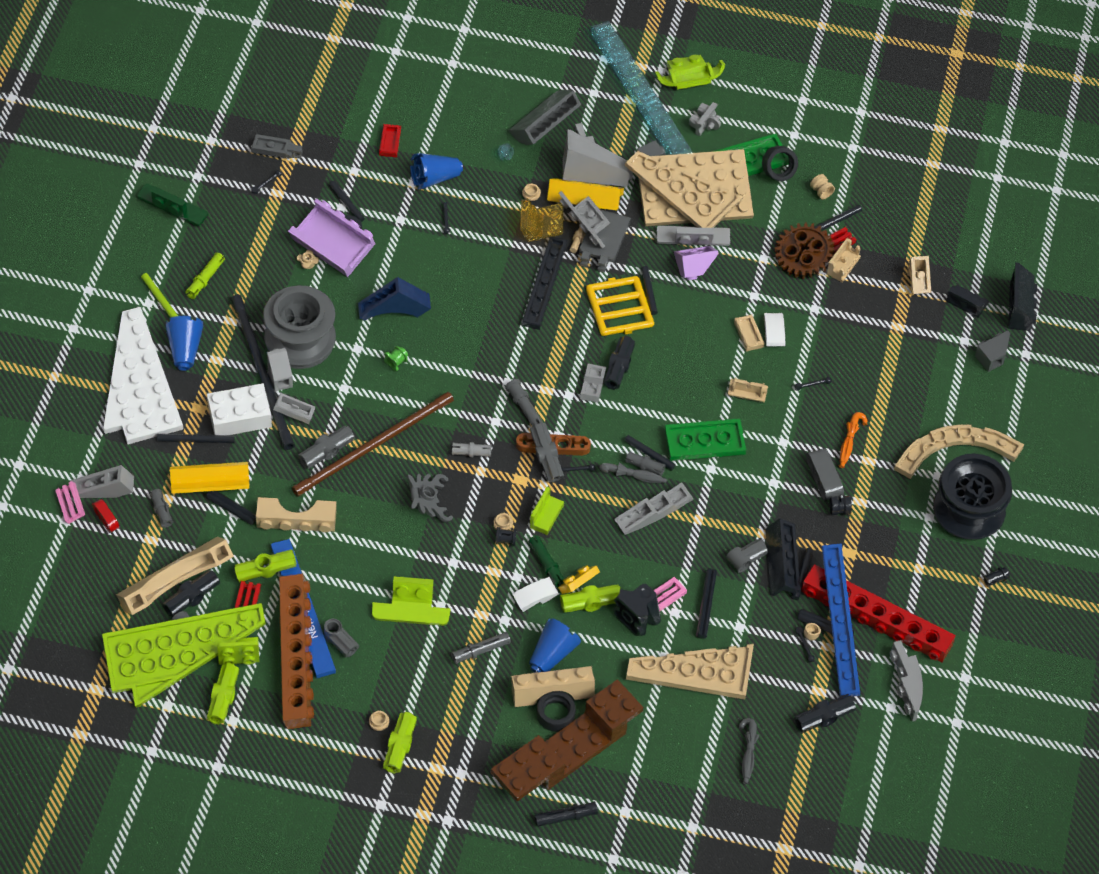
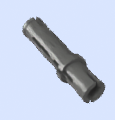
(484, 646)

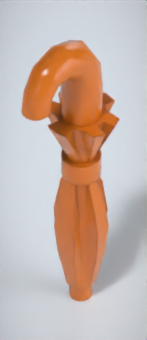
(852, 428)

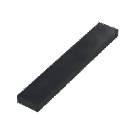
(544, 283)

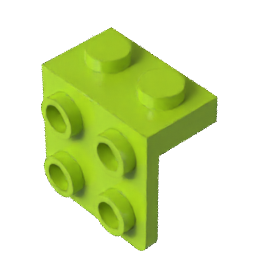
(244, 651)

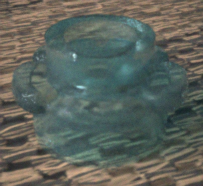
(505, 152)

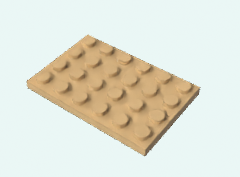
(720, 168)

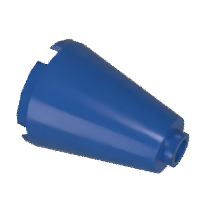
(433, 169)
(184, 340)
(553, 646)

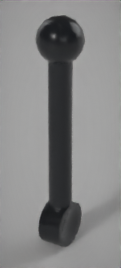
(255, 189)
(446, 230)
(798, 386)
(591, 467)
(799, 631)

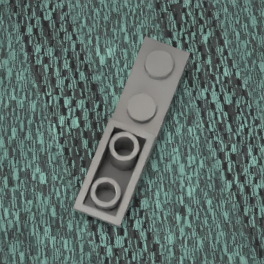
(910, 684)

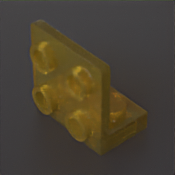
(541, 222)

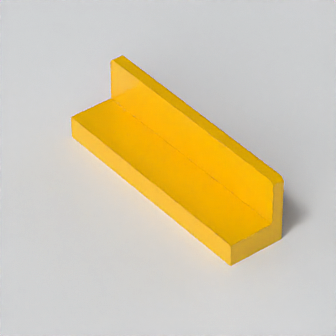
(603, 196)
(209, 477)

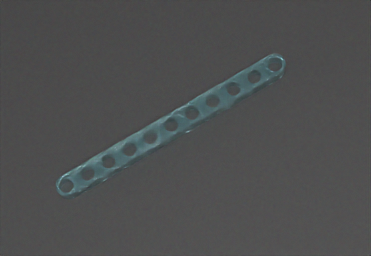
(639, 89)

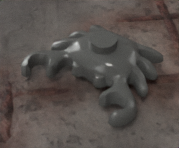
(425, 495)

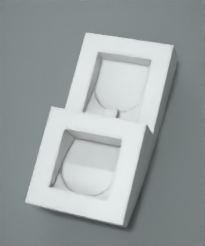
(774, 329)
(534, 593)

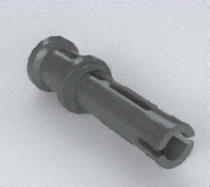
(520, 398)

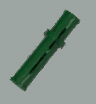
(550, 567)

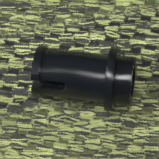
(997, 576)

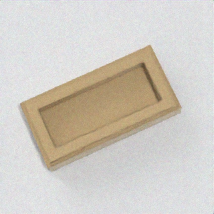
(749, 332)

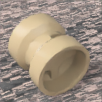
(821, 185)

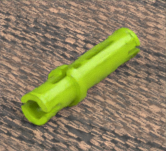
(201, 280)

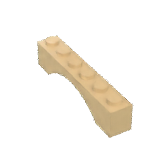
(150, 588)

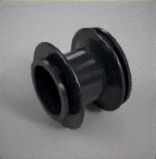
(963, 488)

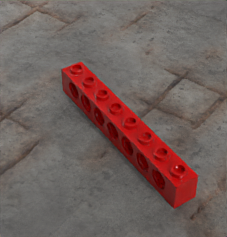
(888, 613)

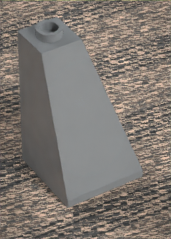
(592, 163)

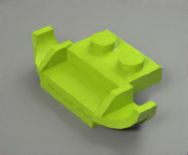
(690, 72)

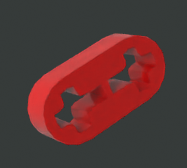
(105, 515)

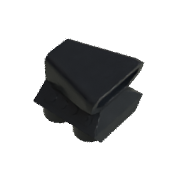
(637, 609)

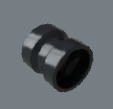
(840, 505)

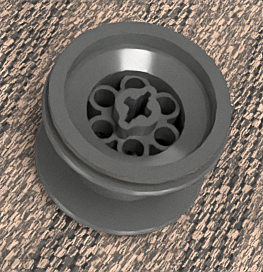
(310, 334)

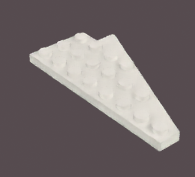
(139, 390)

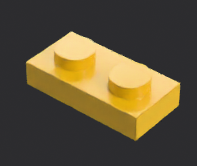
(573, 582)

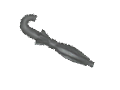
(643, 475)
(751, 738)

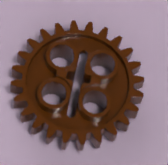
(818, 257)

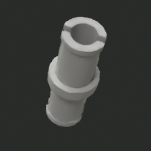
(471, 449)

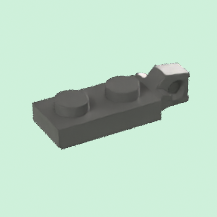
(276, 147)

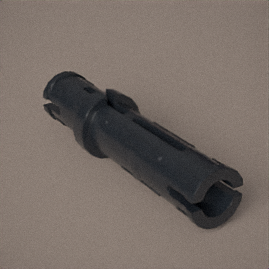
(559, 815)

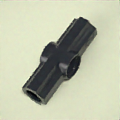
(619, 362)
(191, 593)
(825, 713)

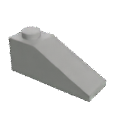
(105, 484)

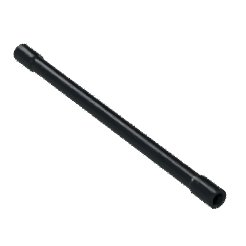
(240, 310)

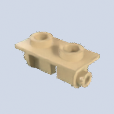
(747, 390)

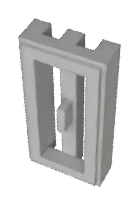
(293, 409)

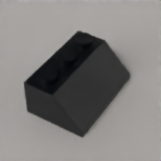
(1022, 299)

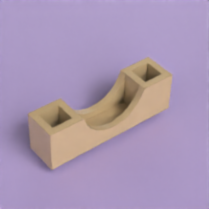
(318, 518)
(530, 687)

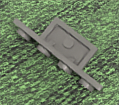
(590, 216)
(693, 235)

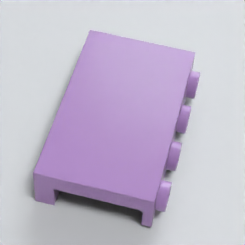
(333, 238)

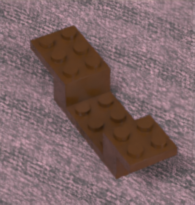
(571, 747)

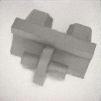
(708, 120)

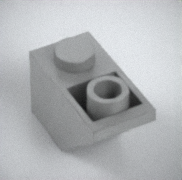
(279, 369)

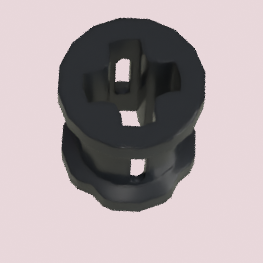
(506, 536)

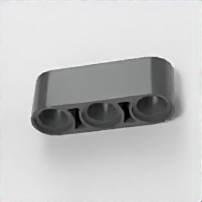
(824, 473)

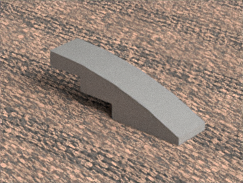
(654, 509)

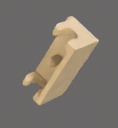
(843, 261)

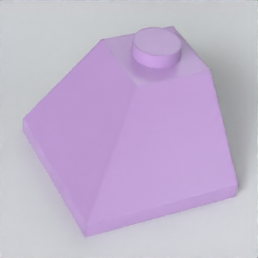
(695, 261)

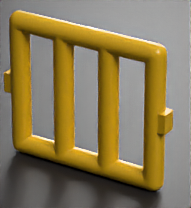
(638, 294)

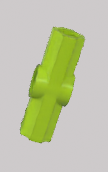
(277, 562)
(589, 598)
(223, 694)
(400, 742)

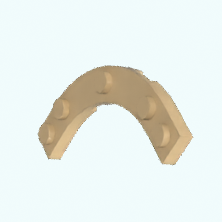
(956, 435)

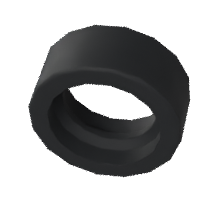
(791, 169)
(555, 697)

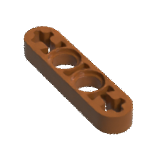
(569, 439)

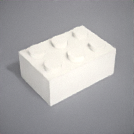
(239, 410)

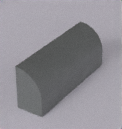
(545, 117)

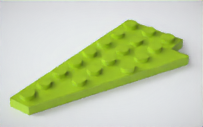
(165, 652)

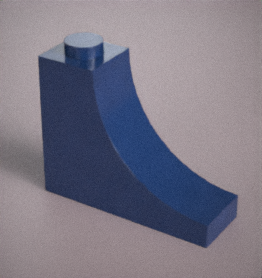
(395, 297)

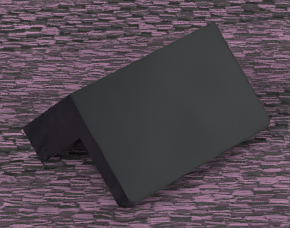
(966, 300)

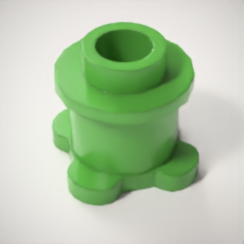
(396, 357)

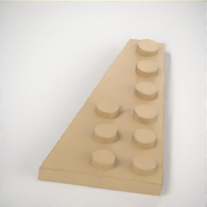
(690, 195)
(706, 671)

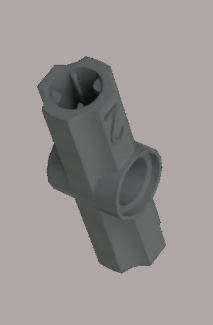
(326, 447)
(546, 452)

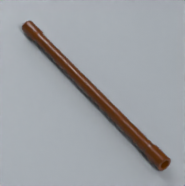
(308, 483)

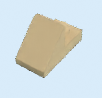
(920, 274)

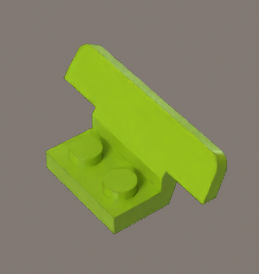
(411, 604)

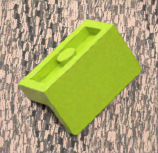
(545, 512)

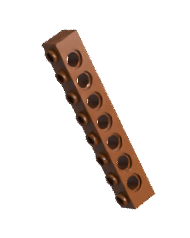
(290, 587)

